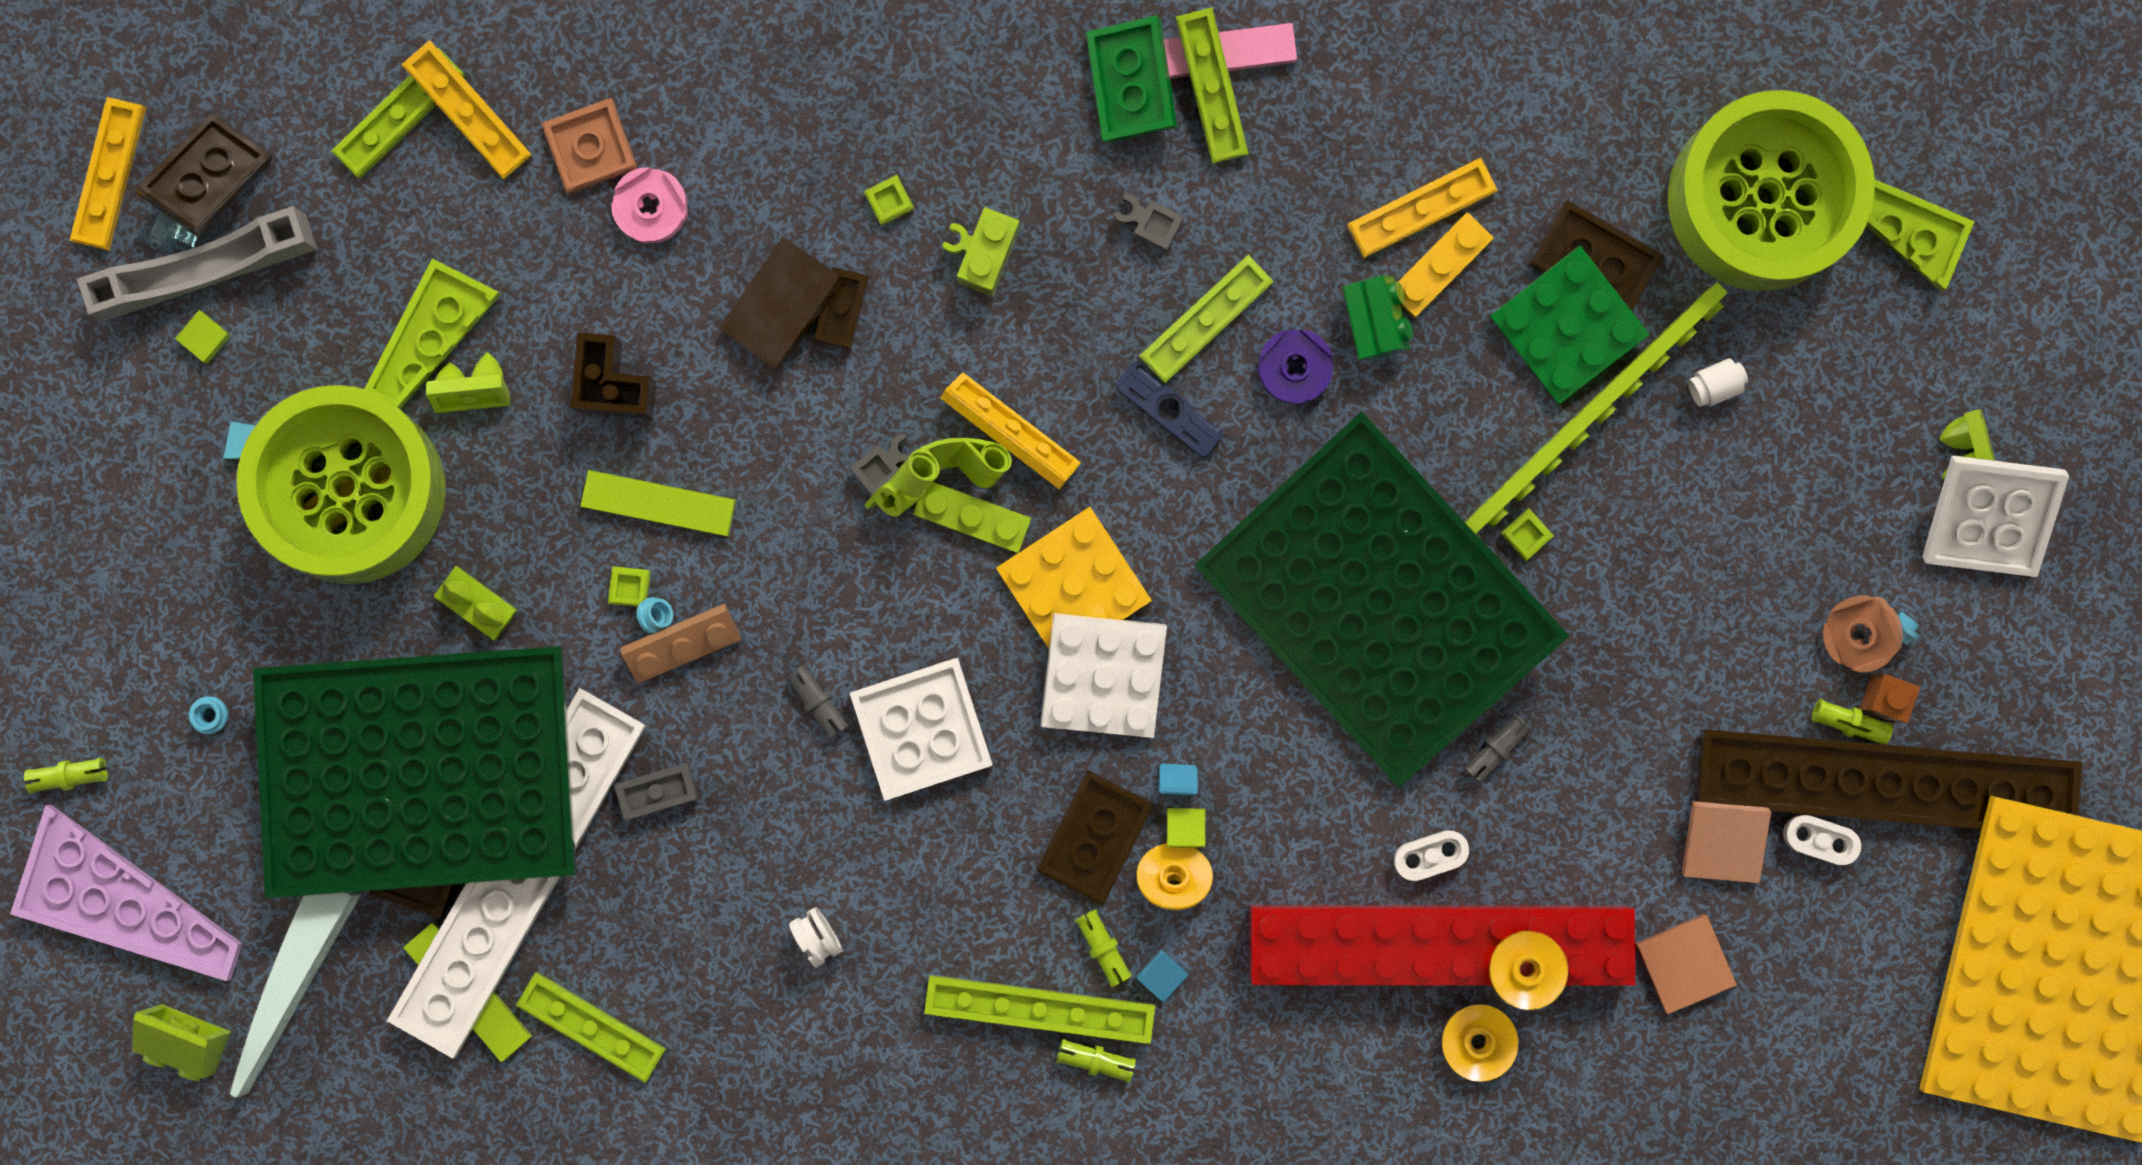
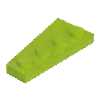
(431, 327)

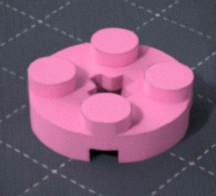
(653, 184)

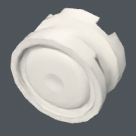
(815, 937)

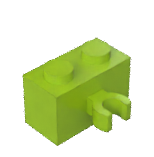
(985, 250)

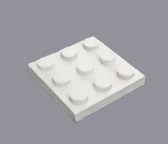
(1995, 516)
(1103, 675)
(921, 729)

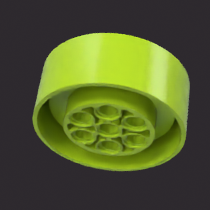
(1826, 164)
(278, 476)

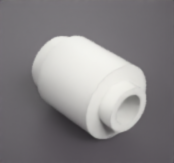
(1718, 383)

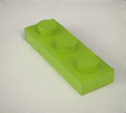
(973, 517)

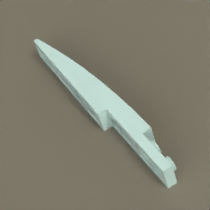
(299, 958)

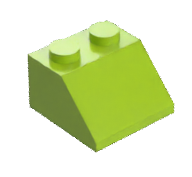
(178, 1041)

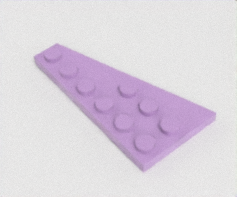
(100, 895)

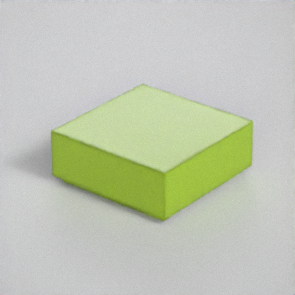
(889, 200)
(203, 337)
(1526, 534)
(628, 586)
(1185, 828)

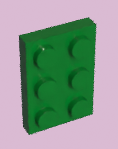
(1131, 79)

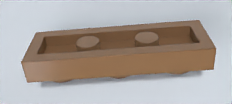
(680, 643)

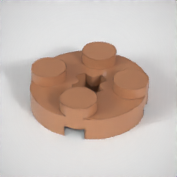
(1873, 614)

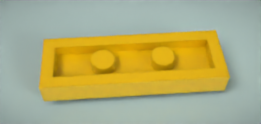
(1443, 263)

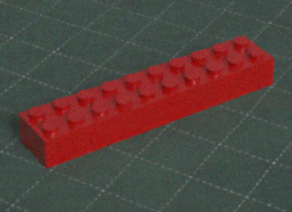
(1431, 943)

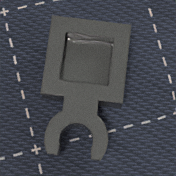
(1154, 224)
(880, 466)

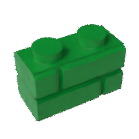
(1377, 317)

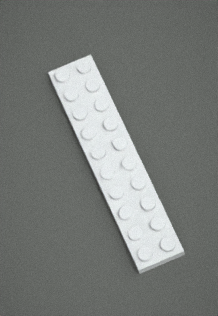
(496, 915)

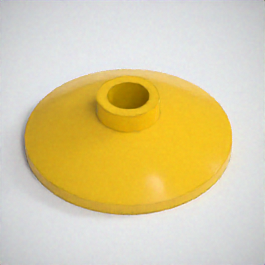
(1178, 864)
(1542, 984)
(1494, 1056)

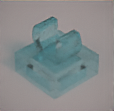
(168, 232)

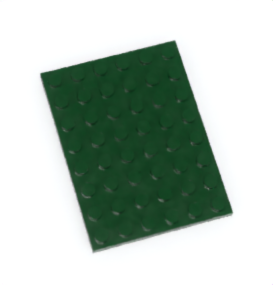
(1381, 599)
(414, 771)

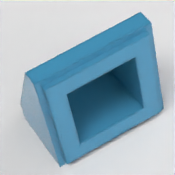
(1178, 779)
(1162, 975)

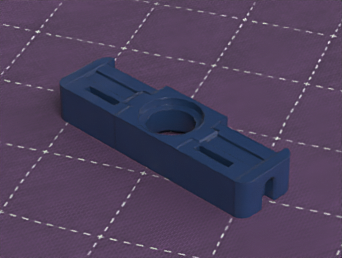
(1147, 395)

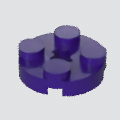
(1316, 364)

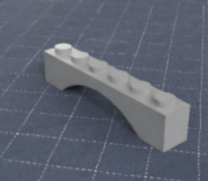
(149, 282)

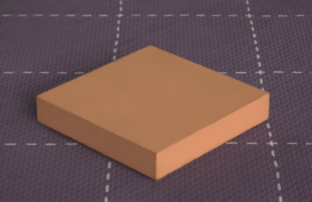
(589, 146)
(1726, 842)
(1685, 964)

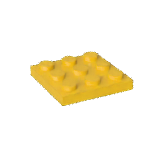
(1073, 574)

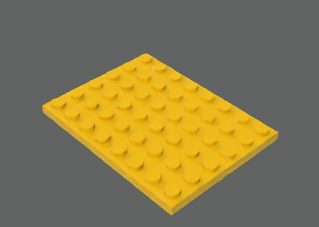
(2047, 974)

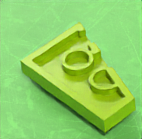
(1919, 232)

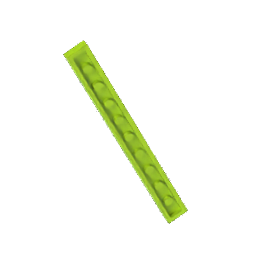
(1597, 409)

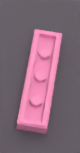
(1242, 49)

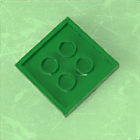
(1569, 325)

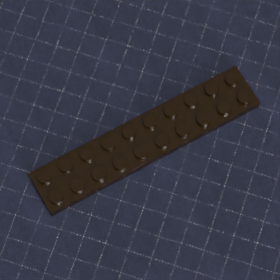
(1876, 779)

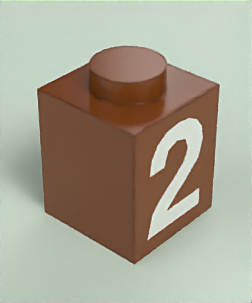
(1889, 698)

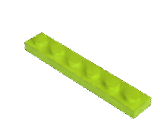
(1039, 1009)

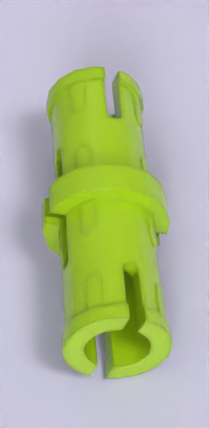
(1852, 722)
(65, 775)
(1103, 947)
(1095, 1060)

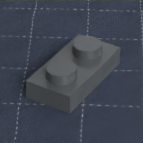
(656, 791)

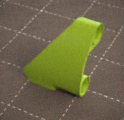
(978, 459)

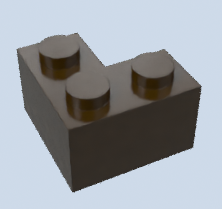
(600, 386)

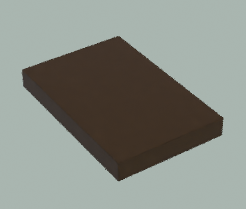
(204, 174)
(1618, 256)
(781, 303)
(1095, 837)

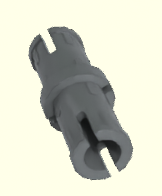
(817, 701)
(1497, 748)

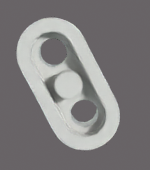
(1821, 838)
(1431, 856)

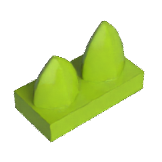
(481, 390)
(1969, 433)
(475, 603)

